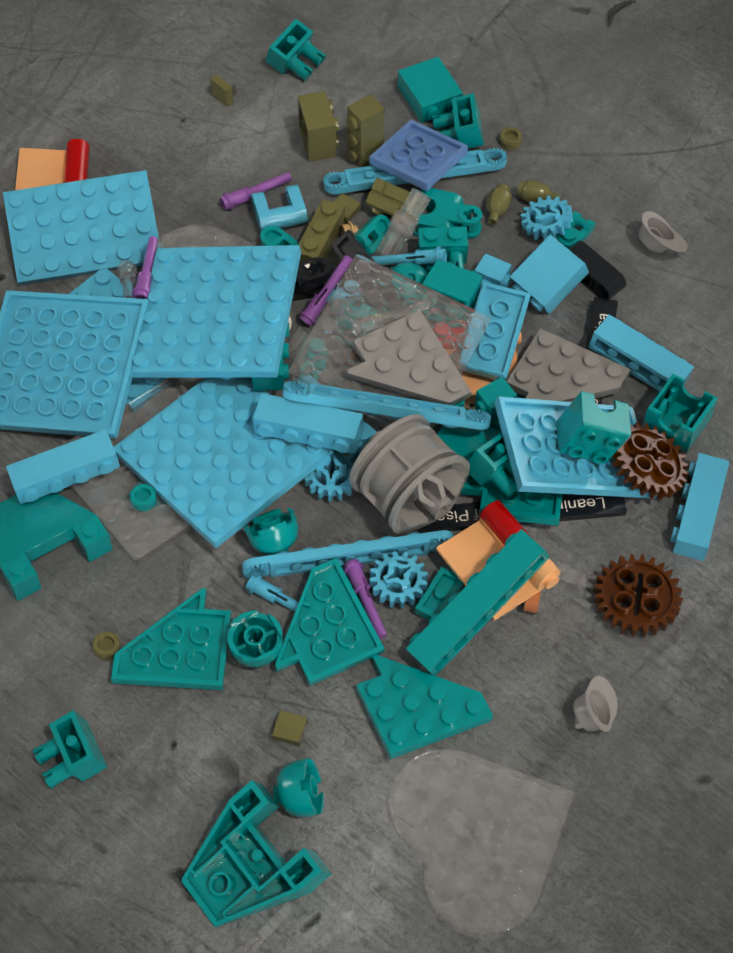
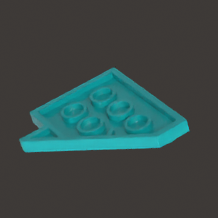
(178, 650)
(417, 707)

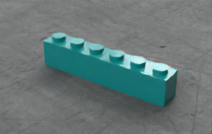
(477, 602)

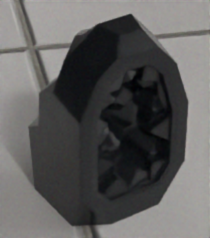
(313, 274)

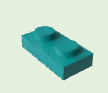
(438, 593)

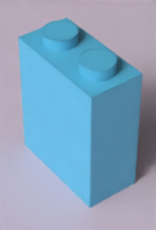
(549, 274)

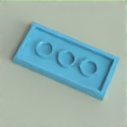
(498, 344)

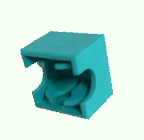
(454, 282)
(680, 413)
(591, 432)

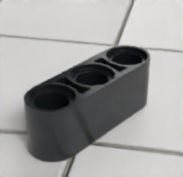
(602, 276)

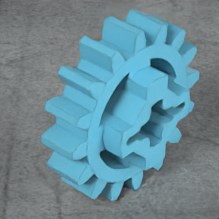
(546, 217)
(320, 480)
(397, 583)

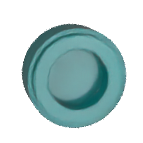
(143, 497)

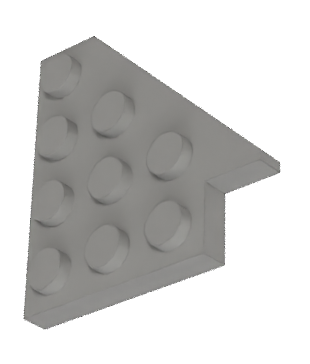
(409, 361)
(561, 370)

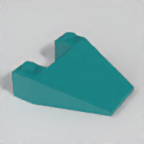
(40, 527)
(240, 867)

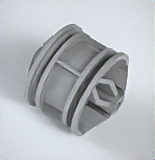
(409, 474)

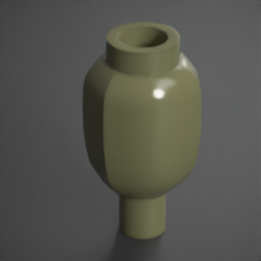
(532, 189)
(498, 202)

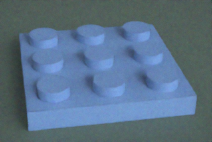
(418, 155)

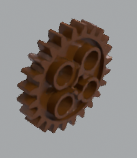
(651, 462)
(612, 590)

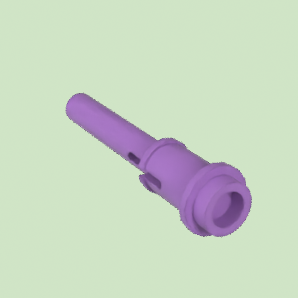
(243, 195)
(144, 282)
(318, 302)
(357, 578)

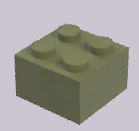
(318, 126)

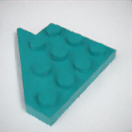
(524, 506)
(328, 627)

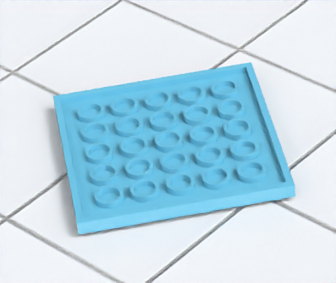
(217, 312)
(67, 361)
(210, 460)

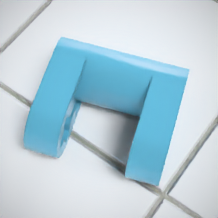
(284, 216)

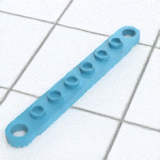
(364, 177)
(379, 404)
(365, 551)

